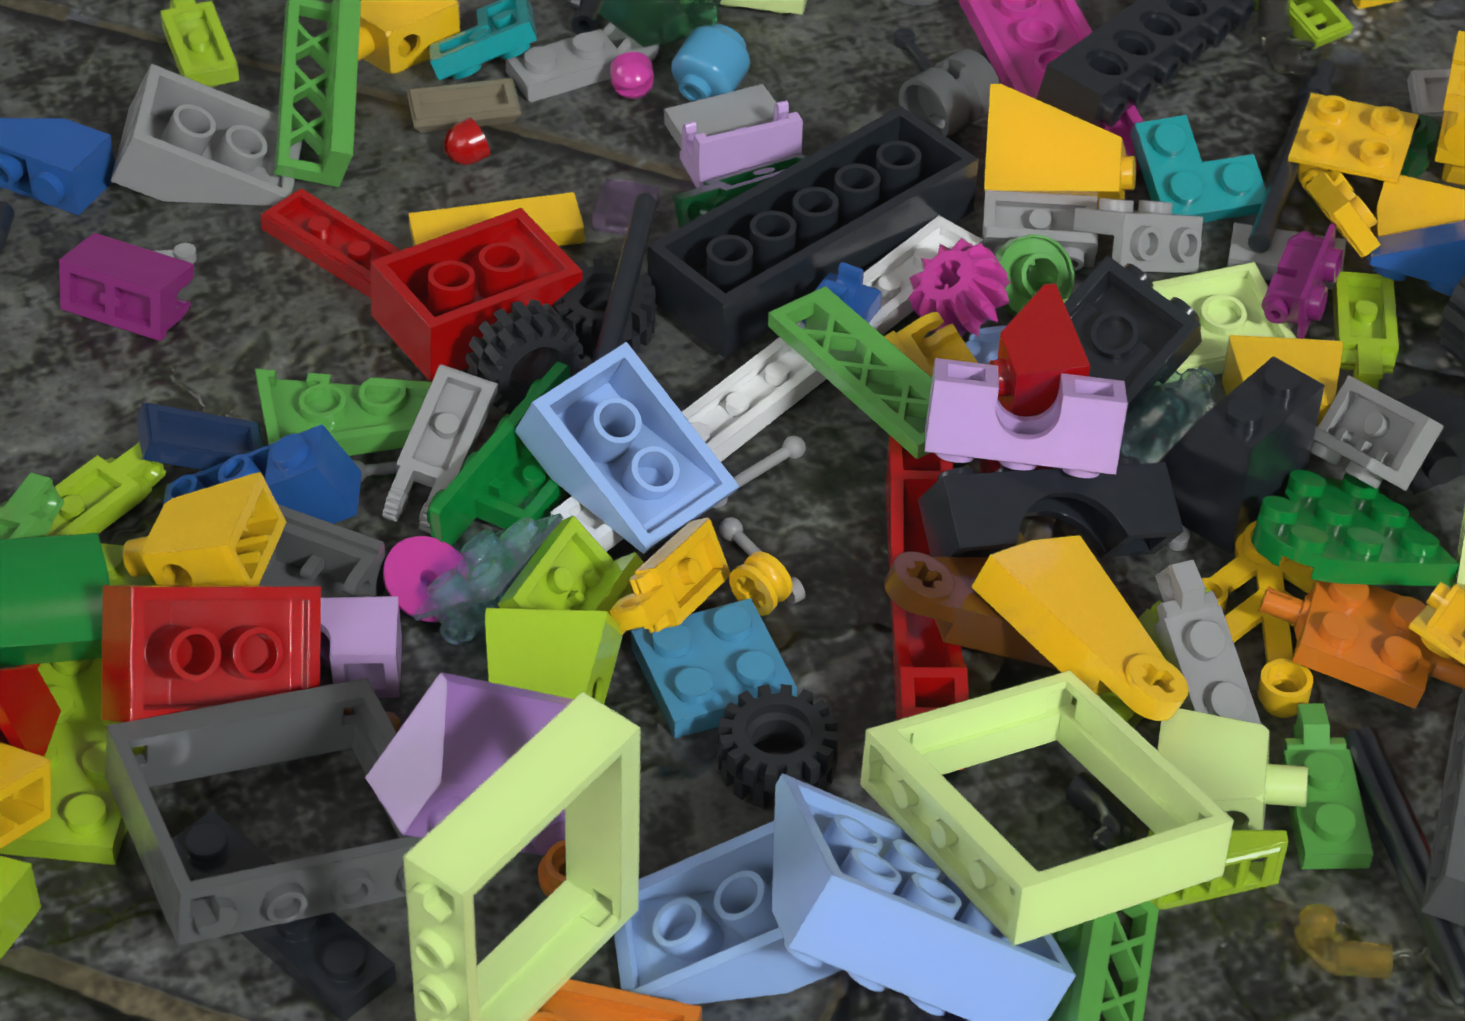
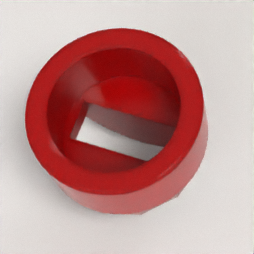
(466, 142)

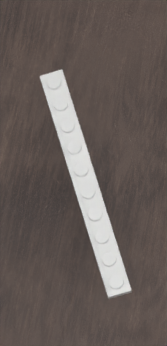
(780, 375)

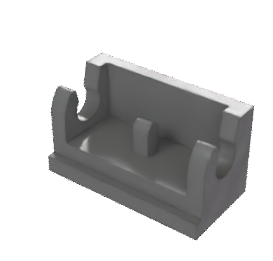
(326, 556)

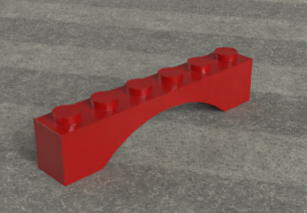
(926, 669)

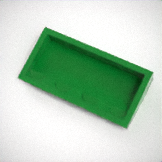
(51, 599)

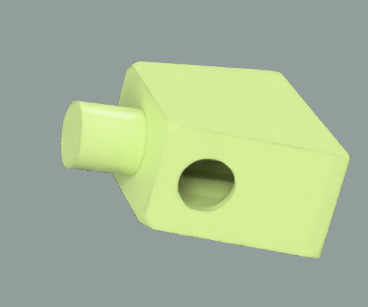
(1231, 765)

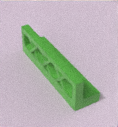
(338, 84)
(859, 364)
(1088, 954)

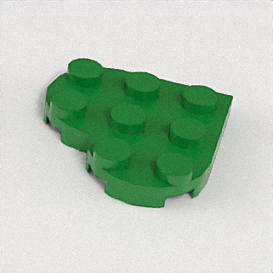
(1349, 534)

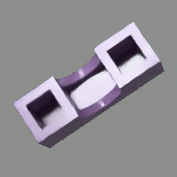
(1074, 434)
(363, 641)

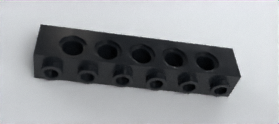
(1136, 55)

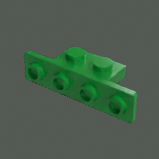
(501, 478)

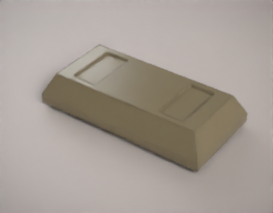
(446, 105)

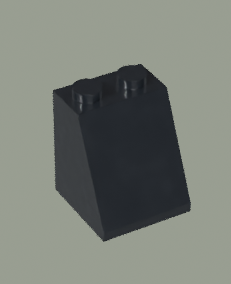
(1244, 451)

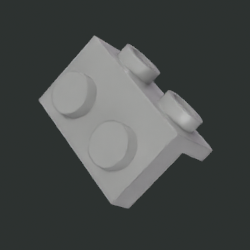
(1051, 215)
(1148, 236)
(1375, 434)

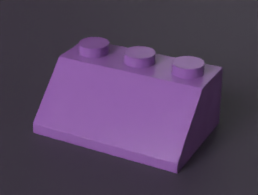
(454, 745)

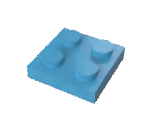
(708, 664)

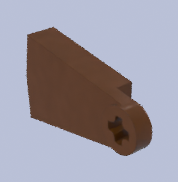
(944, 592)

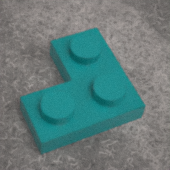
(502, 30)
(1195, 187)

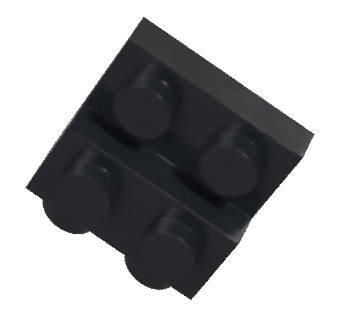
(1131, 328)

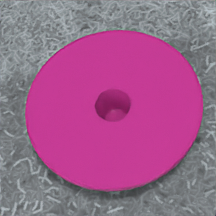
(413, 567)

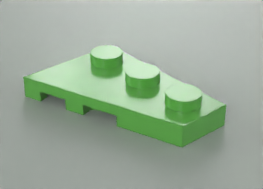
(357, 416)

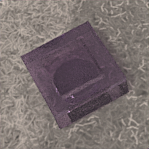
(616, 205)

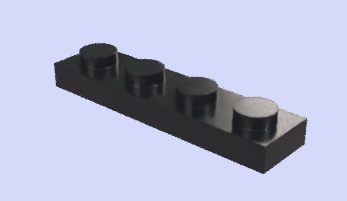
(315, 951)

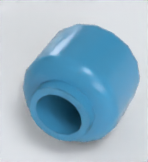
(710, 62)

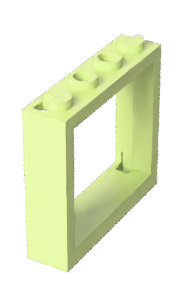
(576, 763)
(905, 778)

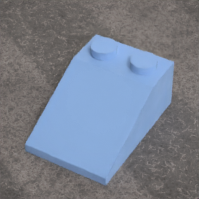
(625, 450)
(711, 929)

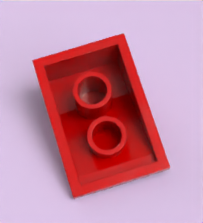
(446, 287)
(205, 646)

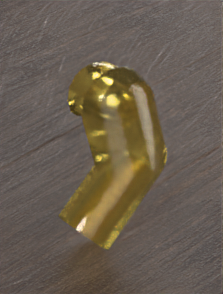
(1334, 952)

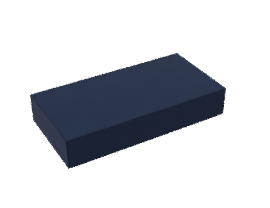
(193, 437)

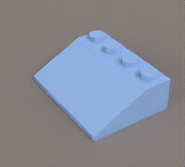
(877, 906)

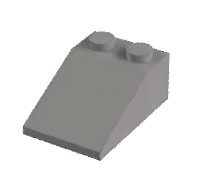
(199, 145)

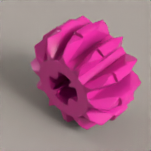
(961, 286)

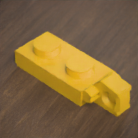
(1345, 209)
(674, 580)

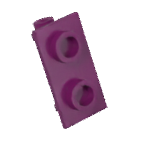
(1299, 288)

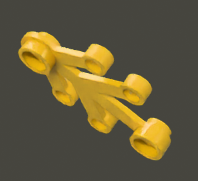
(1281, 681)

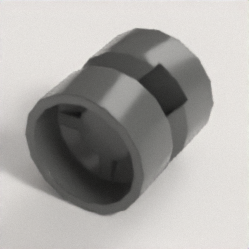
(951, 92)

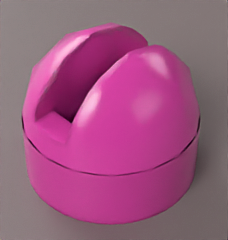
(632, 75)

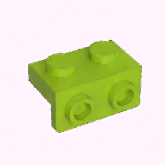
(571, 574)

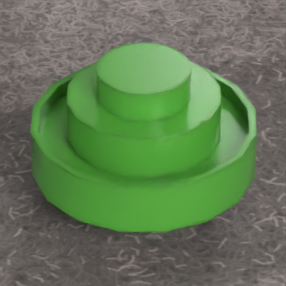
(1031, 264)

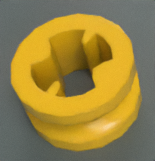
(761, 580)

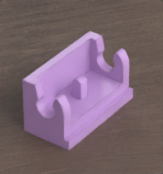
(740, 149)

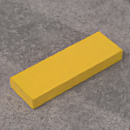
(553, 213)

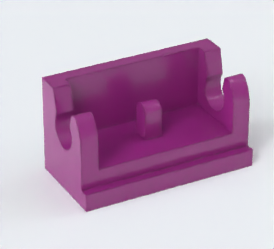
(124, 285)

